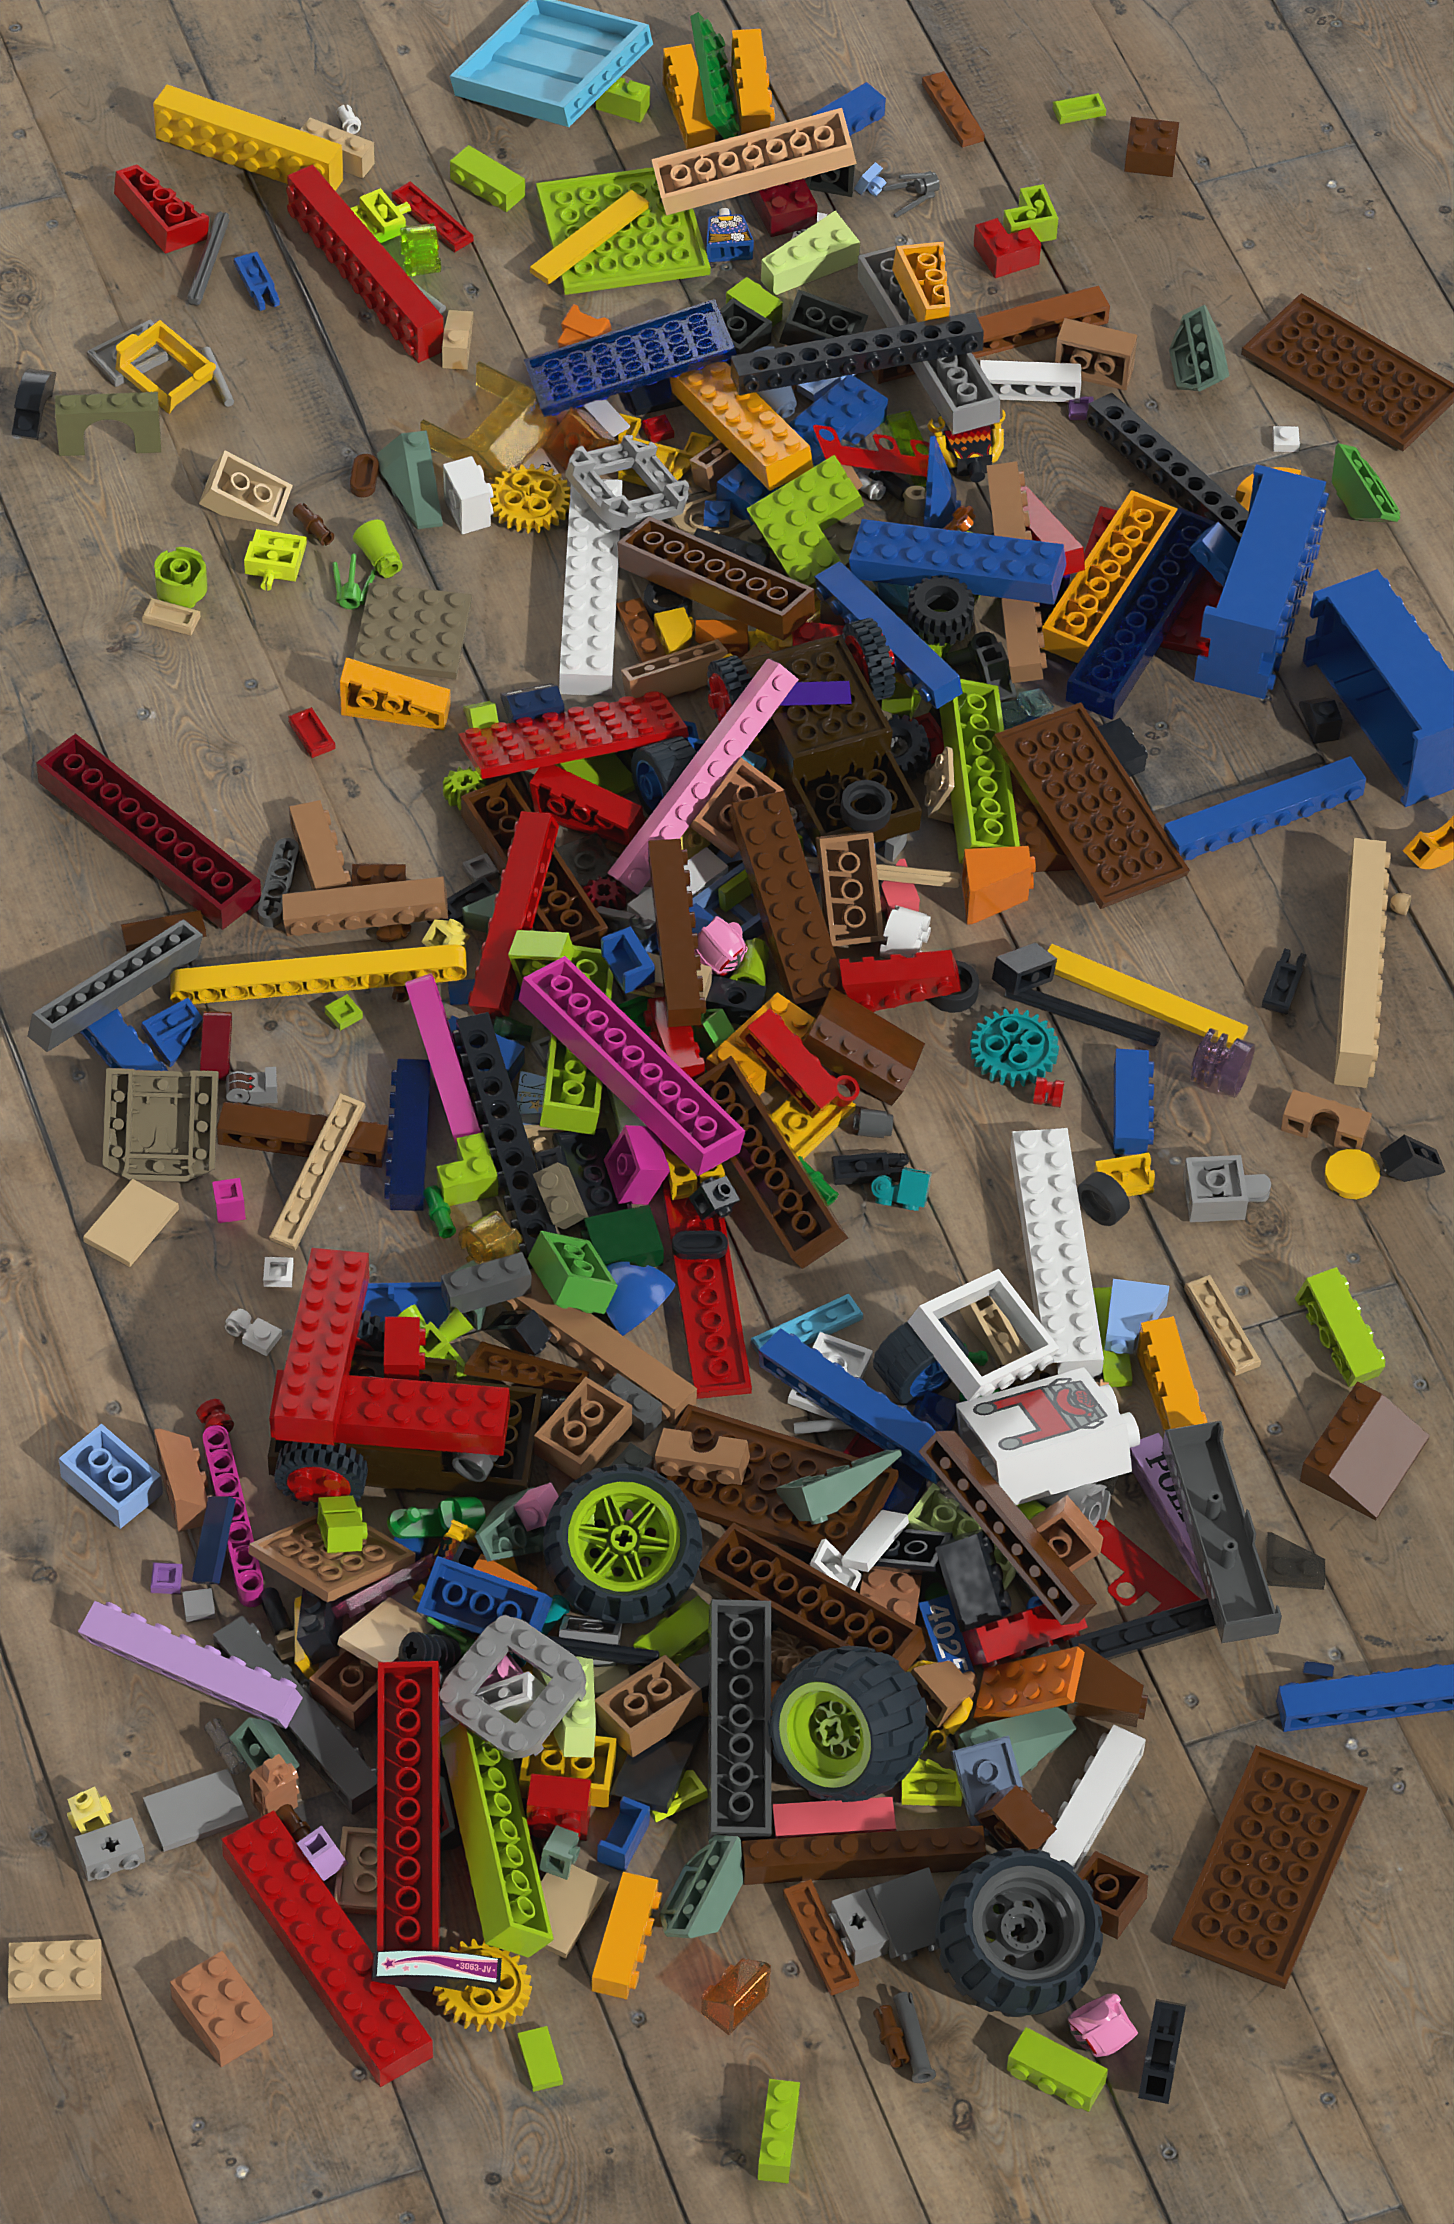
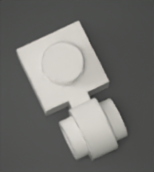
(258, 1336)

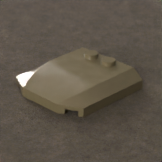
(160, 1124)

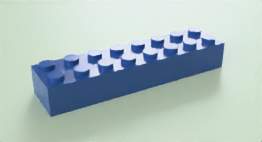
(848, 408)
(983, 562)

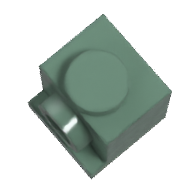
(560, 1852)

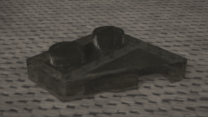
(1292, 1565)

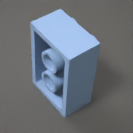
(110, 1476)

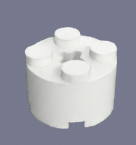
(905, 932)

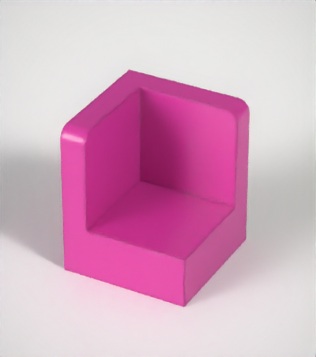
(229, 1200)

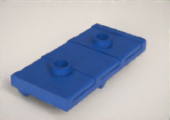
(393, 1298)

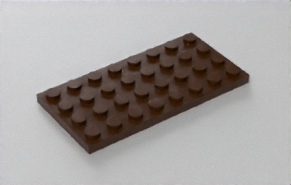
(1351, 371)
(1090, 805)
(773, 1463)
(1269, 1867)

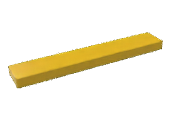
(589, 237)

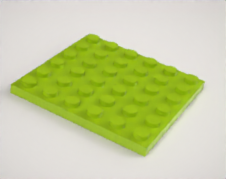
(642, 252)

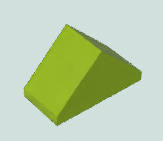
(481, 715)

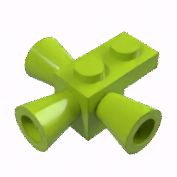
(438, 1339)

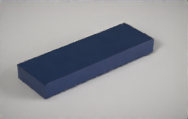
(213, 1540)

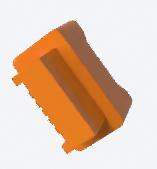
(580, 327)

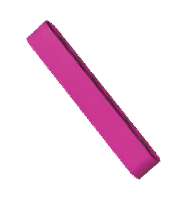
(443, 1056)
(225, 1480)

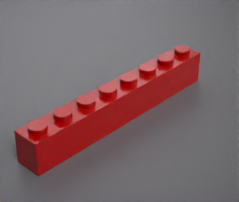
(514, 911)

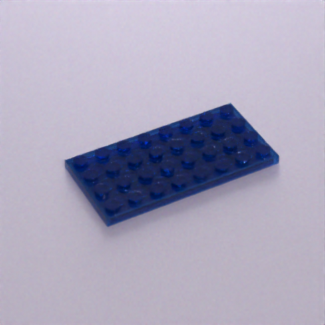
(630, 358)

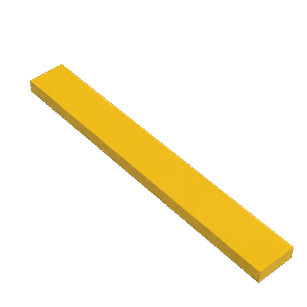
(1143, 996)

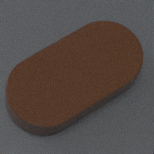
(364, 475)

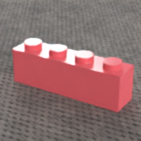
(832, 1818)

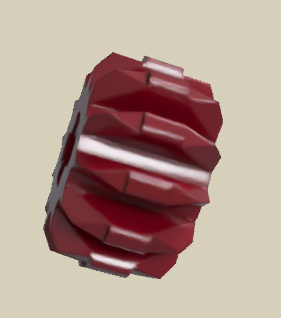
(606, 893)

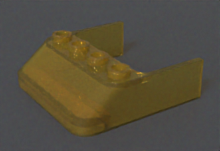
(506, 435)

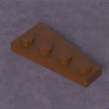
(517, 1367)

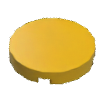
(1352, 1173)

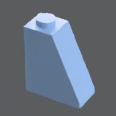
(1129, 1307)

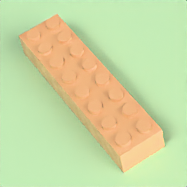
(754, 161)

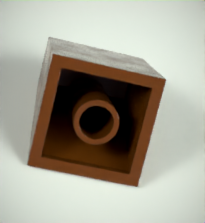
(1107, 1692)

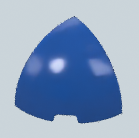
(637, 1294)

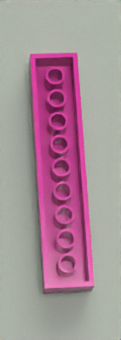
(631, 1065)

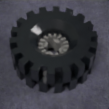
(913, 743)

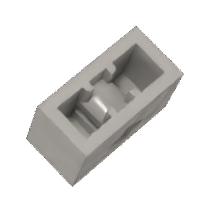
(95, 1849)
(859, 1927)

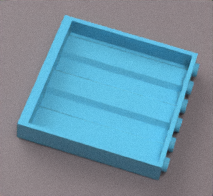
(551, 60)

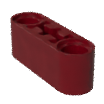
(216, 1043)

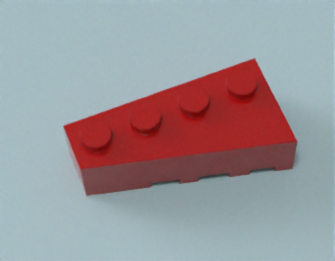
(159, 211)
(900, 979)
(1016, 1634)

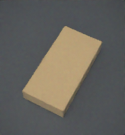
(171, 616)

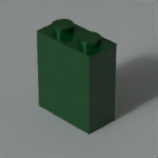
(625, 1237)

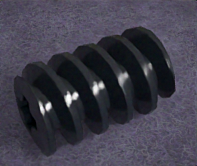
(430, 1647)

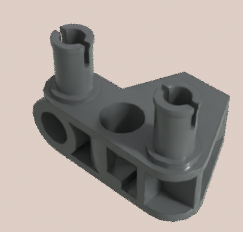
(989, 660)

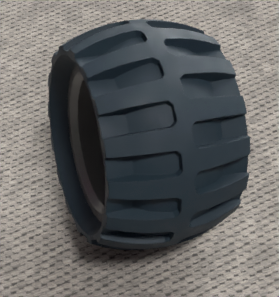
(1057, 1900)

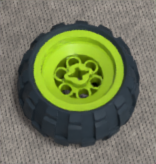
(832, 1702)

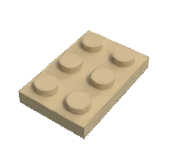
(55, 1971)

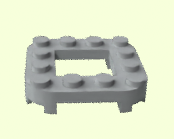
(618, 512)
(544, 1714)

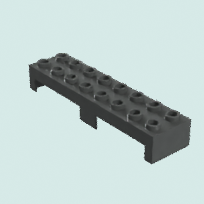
(1220, 1532)

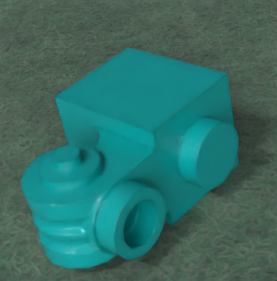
(911, 1190)

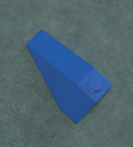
(940, 490)

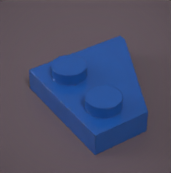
(173, 1029)

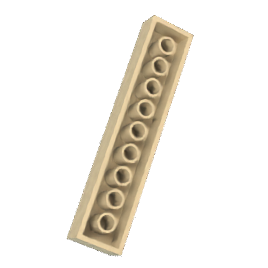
(1362, 963)

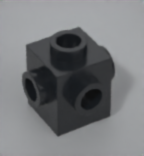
(714, 1198)

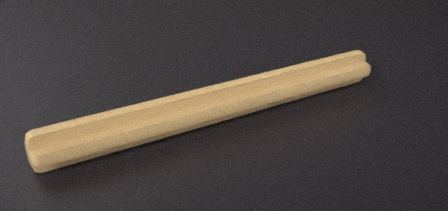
(905, 874)

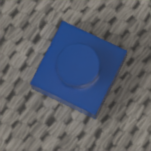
(717, 514)

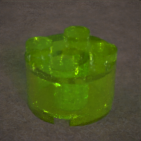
(420, 249)

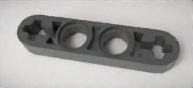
(278, 882)

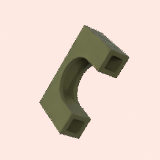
(136, 410)

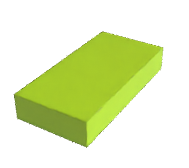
(1079, 108)
(540, 2058)

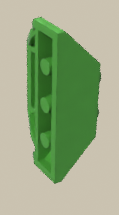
(1361, 487)

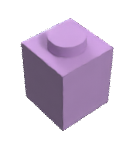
(322, 1853)

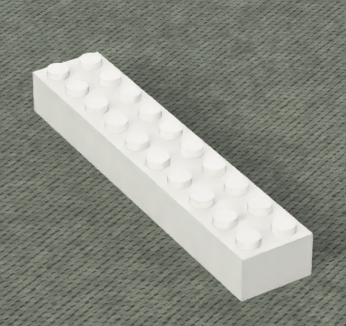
(589, 600)
(1056, 1247)

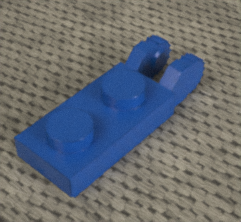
(256, 279)

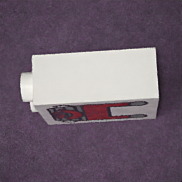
(1049, 1435)

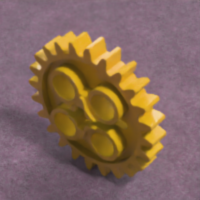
(530, 498)
(499, 2004)

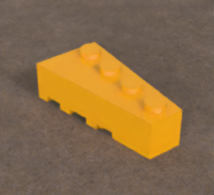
(751, 81)
(685, 95)
(923, 279)
(392, 697)
(1168, 1374)

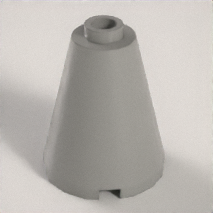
(1089, 1498)

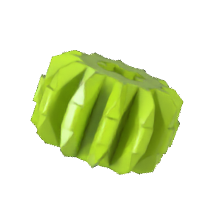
(461, 783)

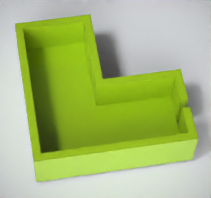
(798, 513)

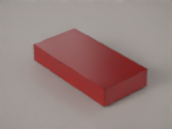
(311, 732)

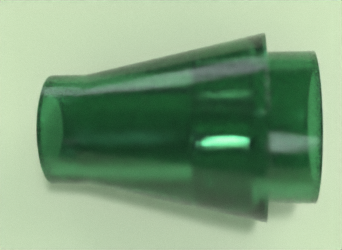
(512, 1029)

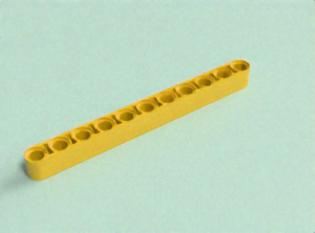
(317, 974)

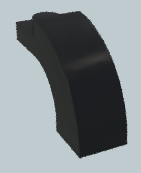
(30, 402)
(1162, 2051)

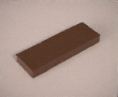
(140, 932)

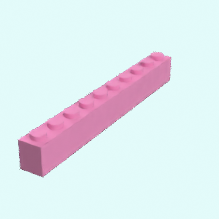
(705, 771)

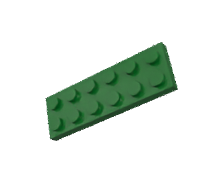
(714, 77)

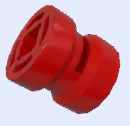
(1048, 1092)
(213, 1413)

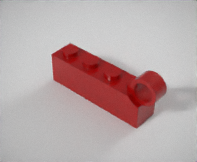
(795, 1065)

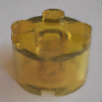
(489, 1239)

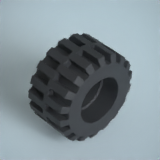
(946, 595)

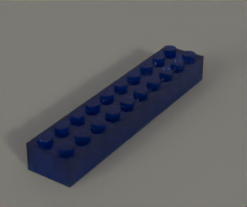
(1140, 619)

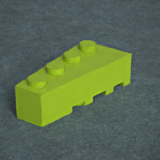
(1341, 1326)

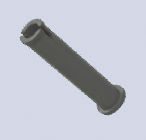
(913, 2038)

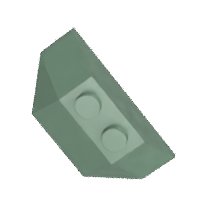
(1198, 352)
(704, 1890)

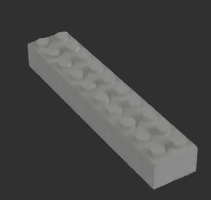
(954, 382)

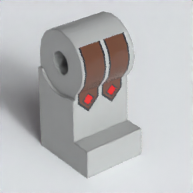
(252, 1087)

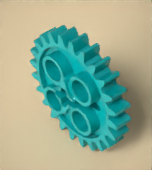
(1026, 1059)

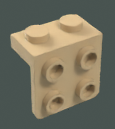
(939, 786)

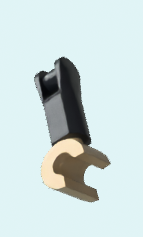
(911, 495)
(279, 1624)

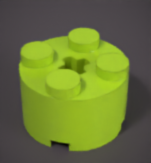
(180, 577)

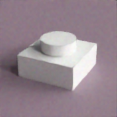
(1285, 439)
(278, 1272)

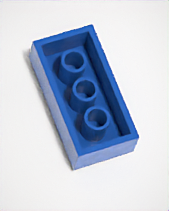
(476, 1599)

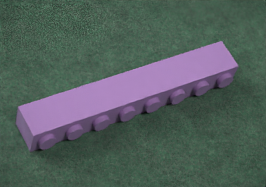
(191, 1664)

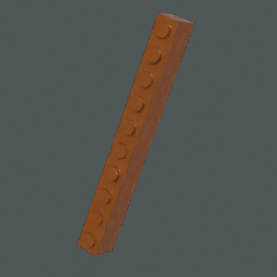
(1027, 325)

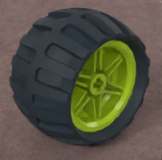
(590, 1581)

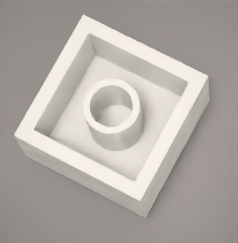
(467, 495)

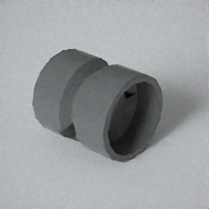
(474, 1466)

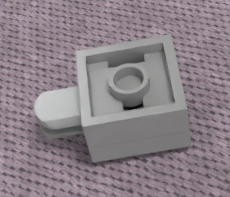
(1225, 1177)

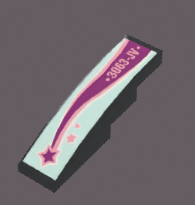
(436, 1968)

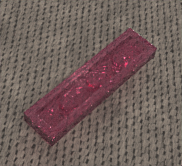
(376, 1592)

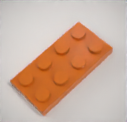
(1029, 1685)

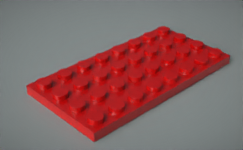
(571, 734)

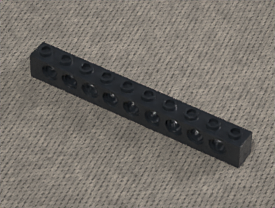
(856, 353)
(1165, 464)
(480, 1031)

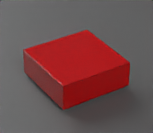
(658, 428)

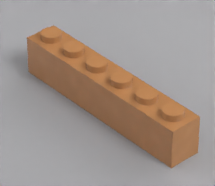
(365, 906)

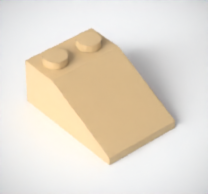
(245, 491)

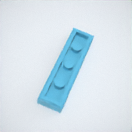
(824, 1319)

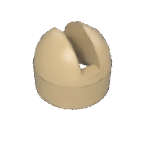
(1400, 903)

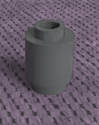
(873, 1123)

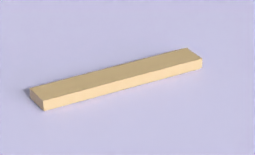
(317, 1172)

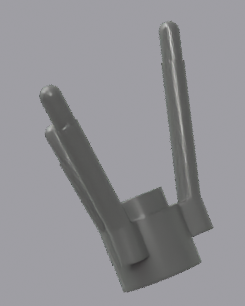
(924, 183)

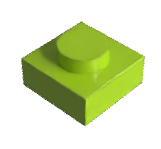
(343, 1012)

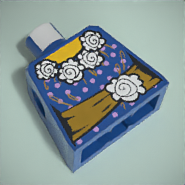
(728, 237)

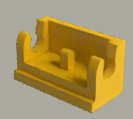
(1130, 1172)

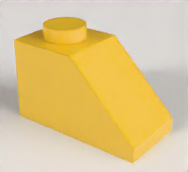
(674, 629)

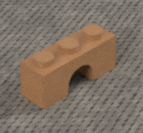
(1308, 1111)
(722, 1464)

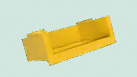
(174, 345)

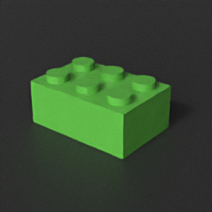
(572, 1272)

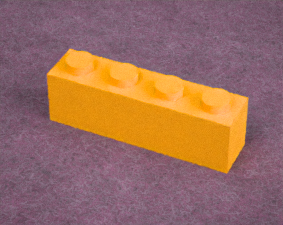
(625, 1936)

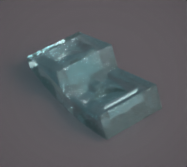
(1027, 704)

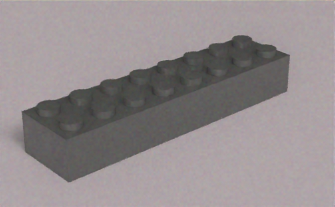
(739, 1719)

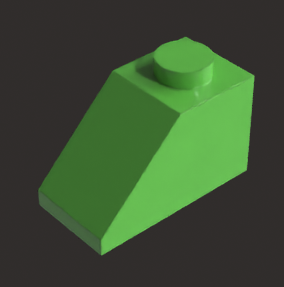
(713, 1030)

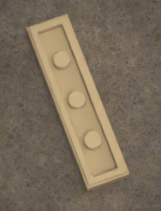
(1222, 1325)

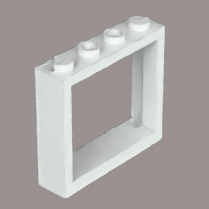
(951, 1357)

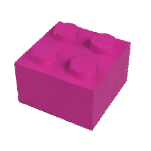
(636, 1165)

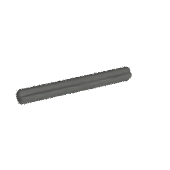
(208, 258)

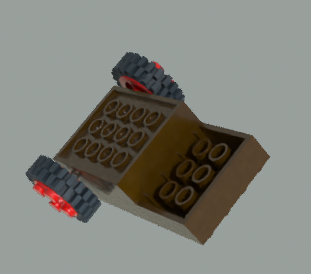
(829, 745)
(345, 1468)

